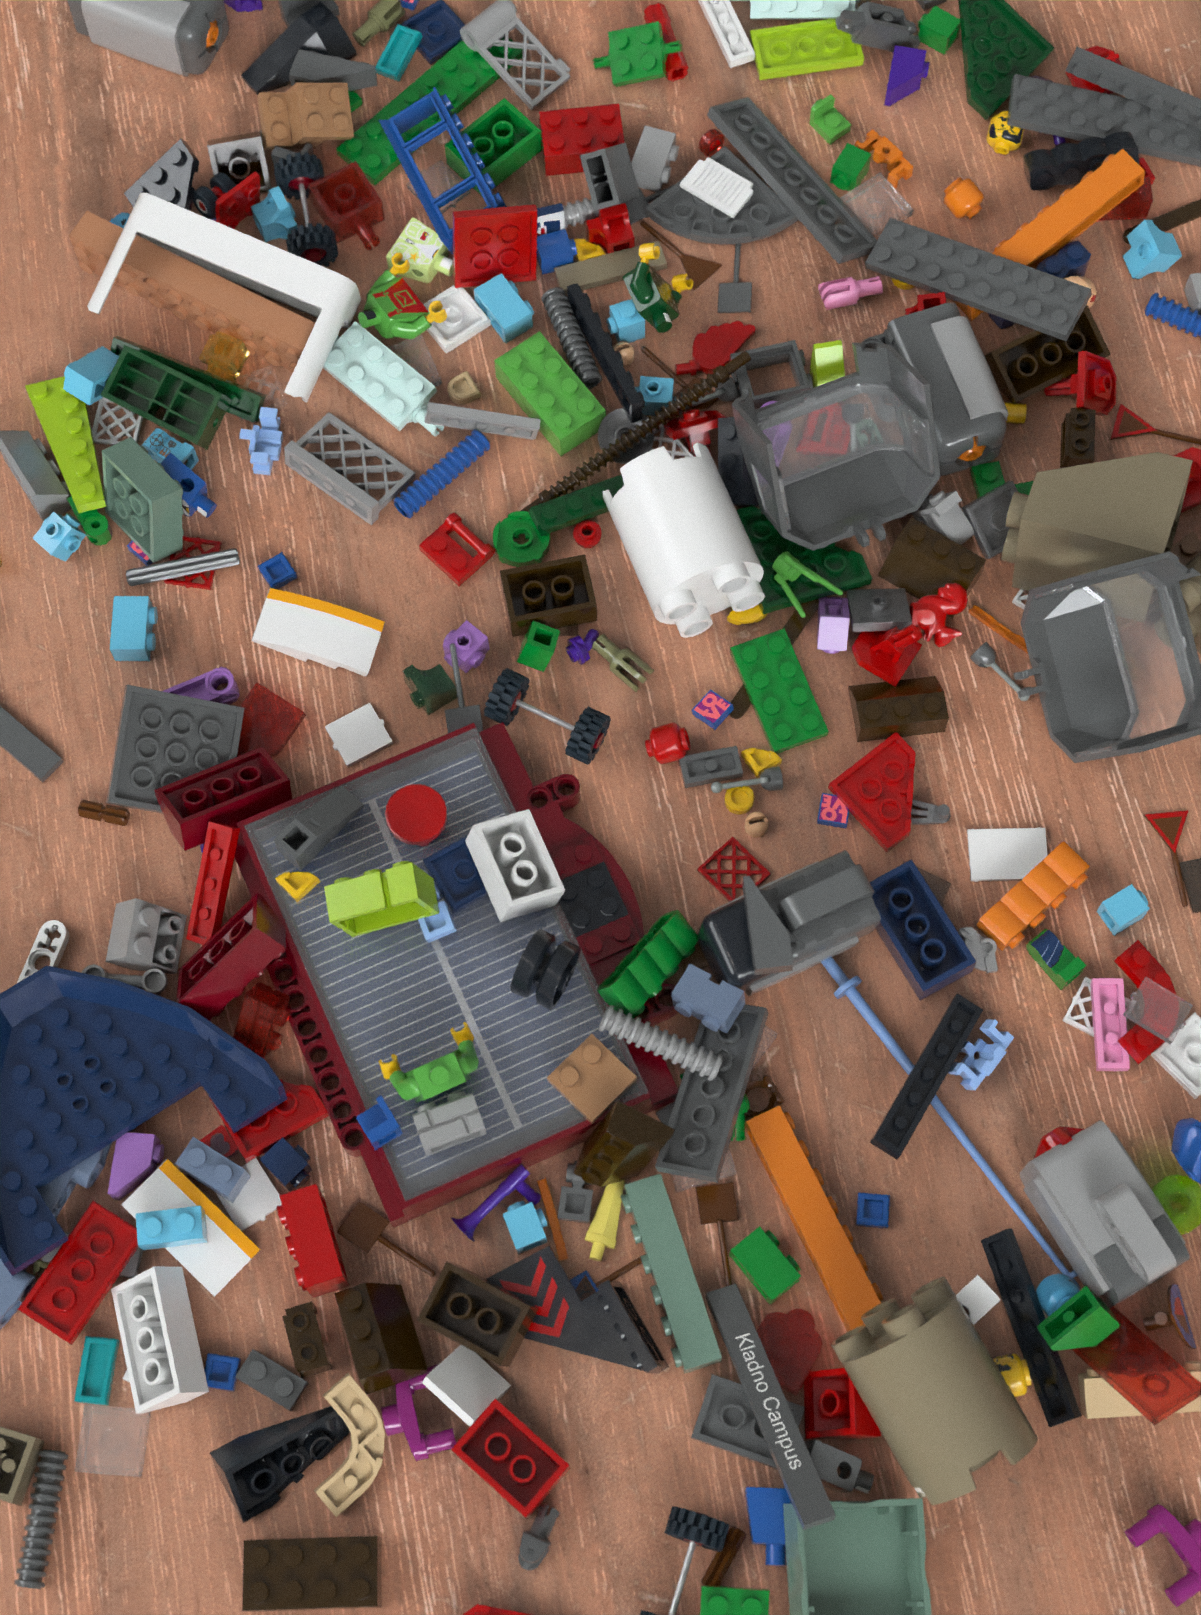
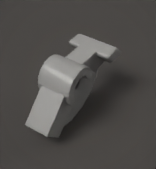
(981, 948)

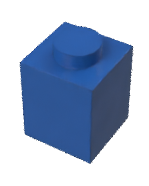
(555, 250)

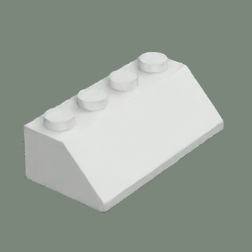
(159, 1339)

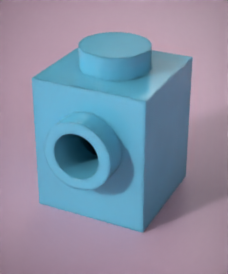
(626, 322)
(656, 393)
(525, 1226)

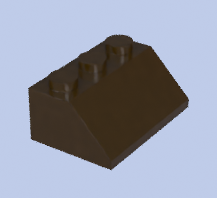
(928, 560)
(909, 708)
(621, 1146)
(380, 1335)

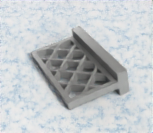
(330, 478)

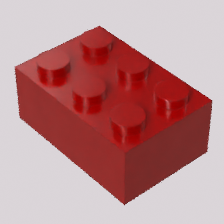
(577, 132)
(312, 1241)
(511, 1458)

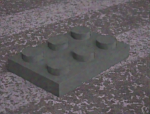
(730, 1423)

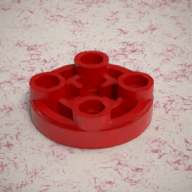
(416, 814)

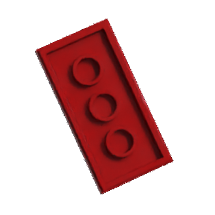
(81, 1273)

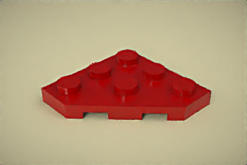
(881, 791)
(285, 1120)

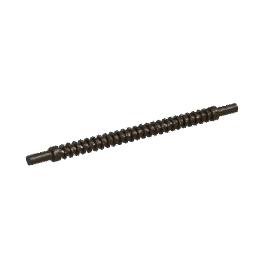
(720, 375)

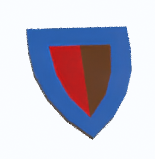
(1176, 1316)

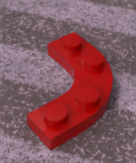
(1138, 964)

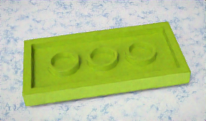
(803, 49)

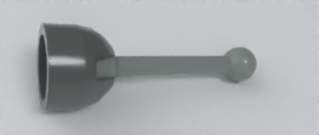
(725, 392)
(985, 657)
(770, 779)

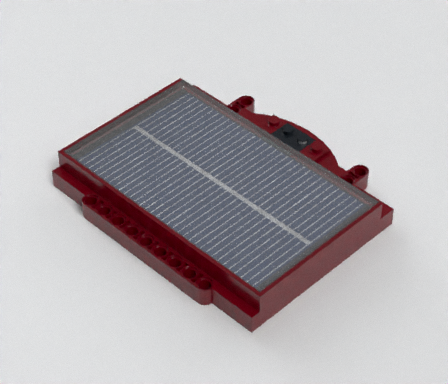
(404, 994)

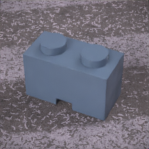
(711, 1003)
(212, 1169)

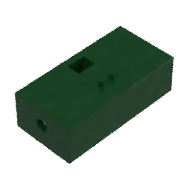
(146, 384)

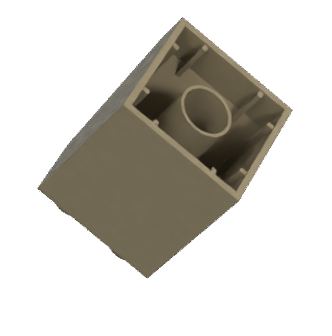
(1094, 517)

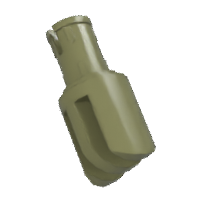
(380, 19)
(620, 659)

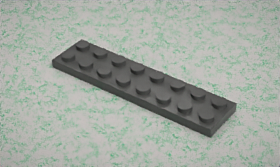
(1089, 114)
(793, 179)
(979, 279)

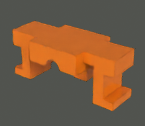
(887, 153)

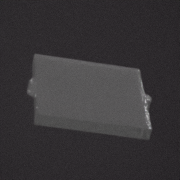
(439, 180)
(1157, 1010)

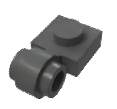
(575, 1201)

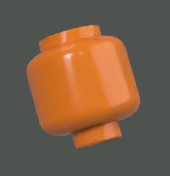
(963, 198)

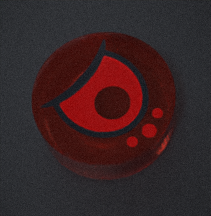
(711, 142)

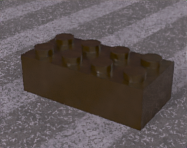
(312, 1573)

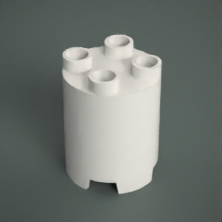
(685, 539)

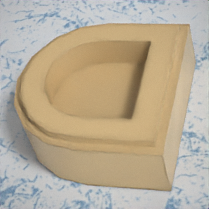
(463, 389)

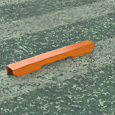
(1003, 631)
(553, 1219)

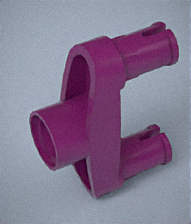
(403, 1418)
(1183, 1539)

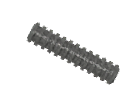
(571, 337)
(41, 1519)

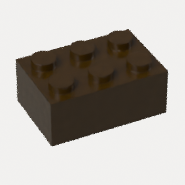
(550, 593)
(477, 1314)

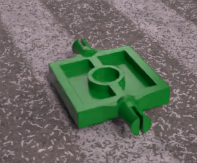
(637, 54)

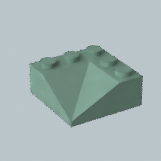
(143, 499)

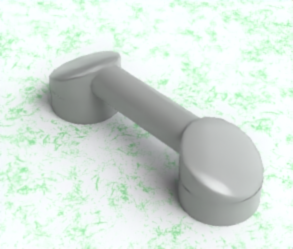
(152, 981)

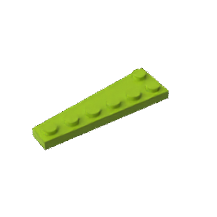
(71, 440)

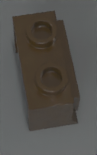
(1077, 438)
(306, 1340)

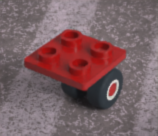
(227, 200)

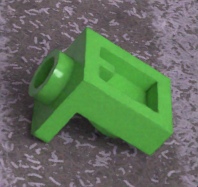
(828, 120)

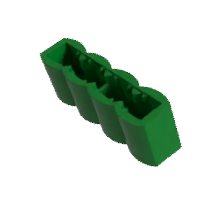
(649, 964)

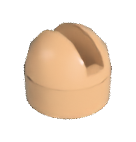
(626, 352)
(757, 829)

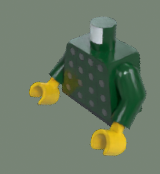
(652, 294)

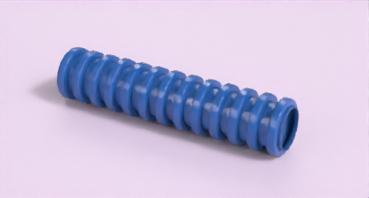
(1174, 314)
(442, 473)

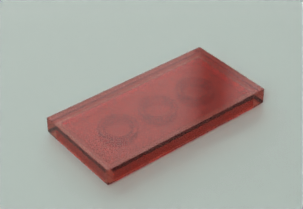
(1141, 1371)

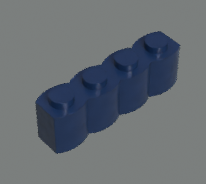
(1070, 261)

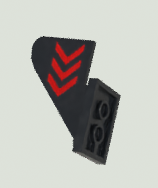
(598, 1326)

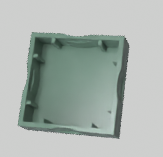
(860, 1561)

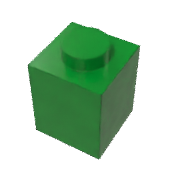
(938, 29)
(850, 167)
(538, 646)

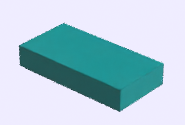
(398, 52)
(96, 1370)

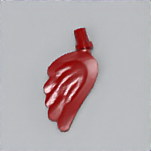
(715, 347)

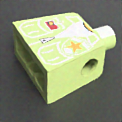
(424, 252)

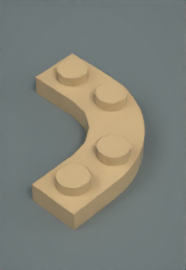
(366, 1446)

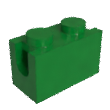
(765, 1264)

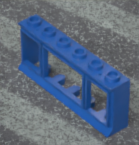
(412, 116)

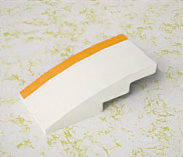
(318, 631)
(226, 1244)

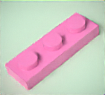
(1109, 1023)

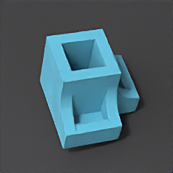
(274, 216)
(1150, 250)

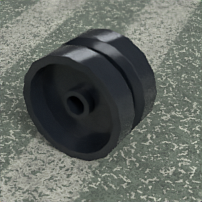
(545, 969)

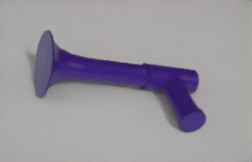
(513, 1181)

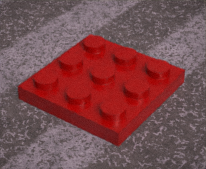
(493, 244)

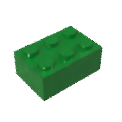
(501, 139)

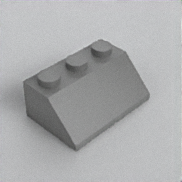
(34, 472)

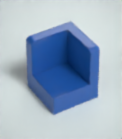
(379, 1124)

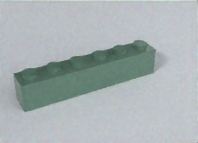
(672, 1274)

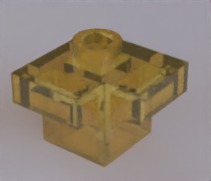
(224, 355)

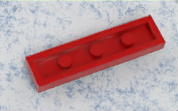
(212, 881)

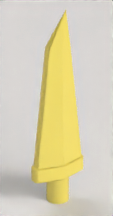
(605, 1221)

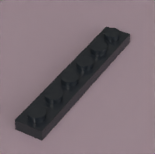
(608, 359)
(926, 1076)
(1025, 1315)

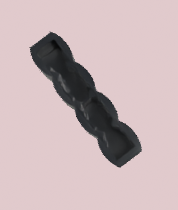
(1070, 161)

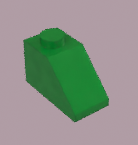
(1079, 1322)

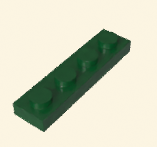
(574, 506)

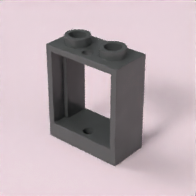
(769, 356)

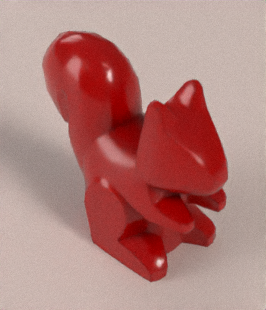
(932, 610)

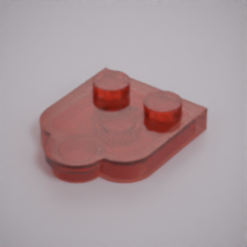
(267, 721)
(790, 1346)

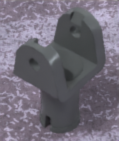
(535, 1541)

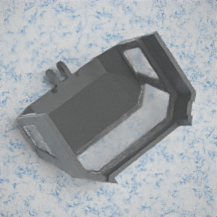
(843, 451)
(1114, 659)

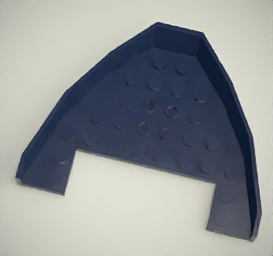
(85, 1068)

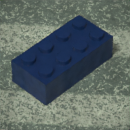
(919, 931)

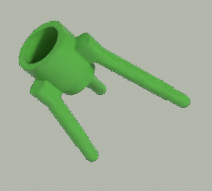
(790, 569)

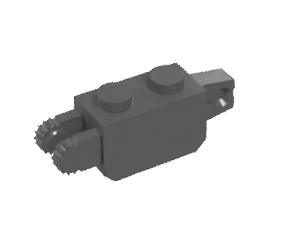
(878, 27)

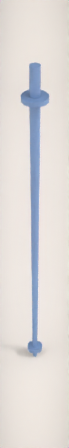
(887, 1039)

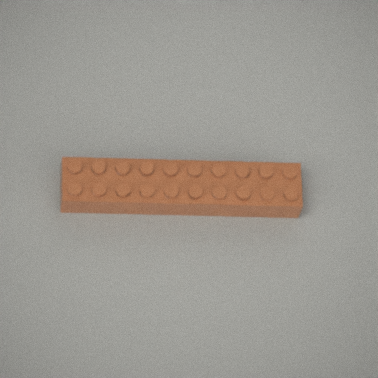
(194, 292)

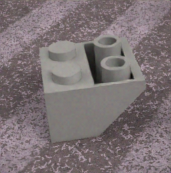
(145, 937)

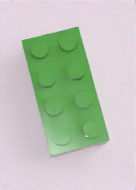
(550, 392)

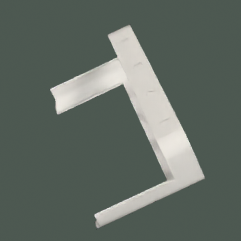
(248, 264)

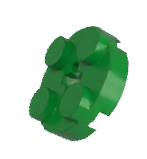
(519, 554)

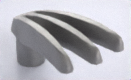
(934, 815)

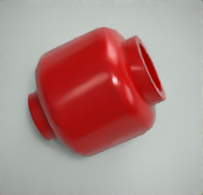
(668, 743)

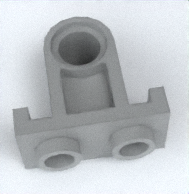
(945, 516)

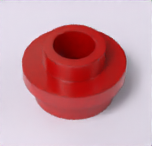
(584, 540)

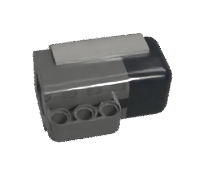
(819, 906)

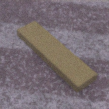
(604, 268)

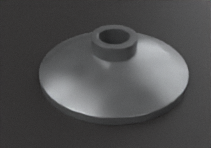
(614, 426)

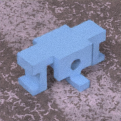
(264, 442)
(975, 1070)

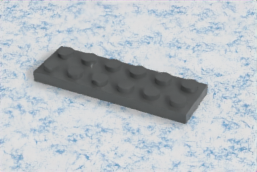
(708, 1109)

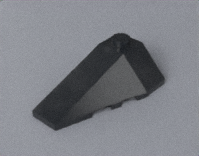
(312, 31)
(268, 1460)

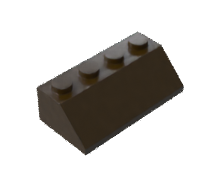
(1042, 359)

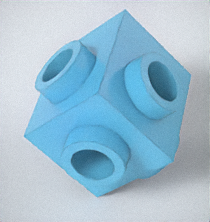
(60, 535)

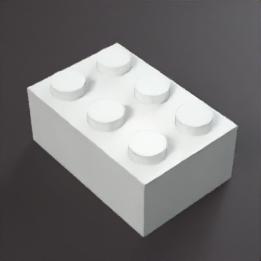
(514, 865)

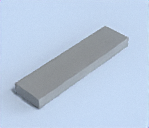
(482, 421)

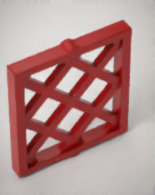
(197, 544)
(717, 856)

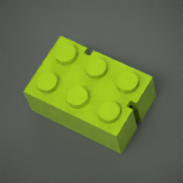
(381, 899)

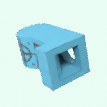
(161, 444)

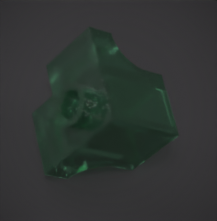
(429, 688)

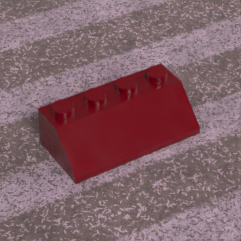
(222, 794)
(231, 959)

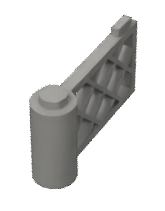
(489, 29)

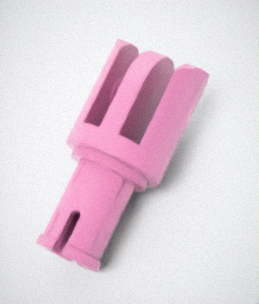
(848, 291)

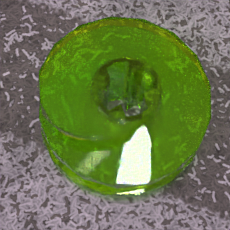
(1185, 1191)

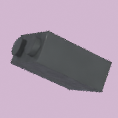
(610, 176)

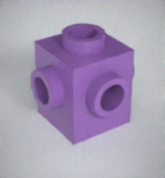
(470, 646)

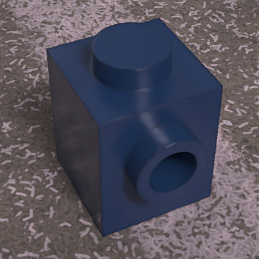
(287, 1164)

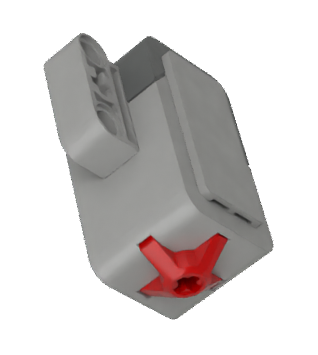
(1102, 1212)

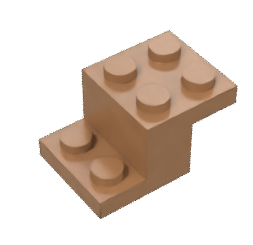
(305, 115)

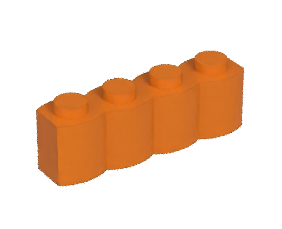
(1033, 895)

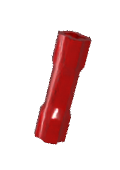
(675, 63)

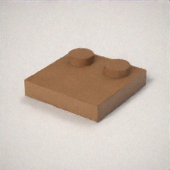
(591, 1078)

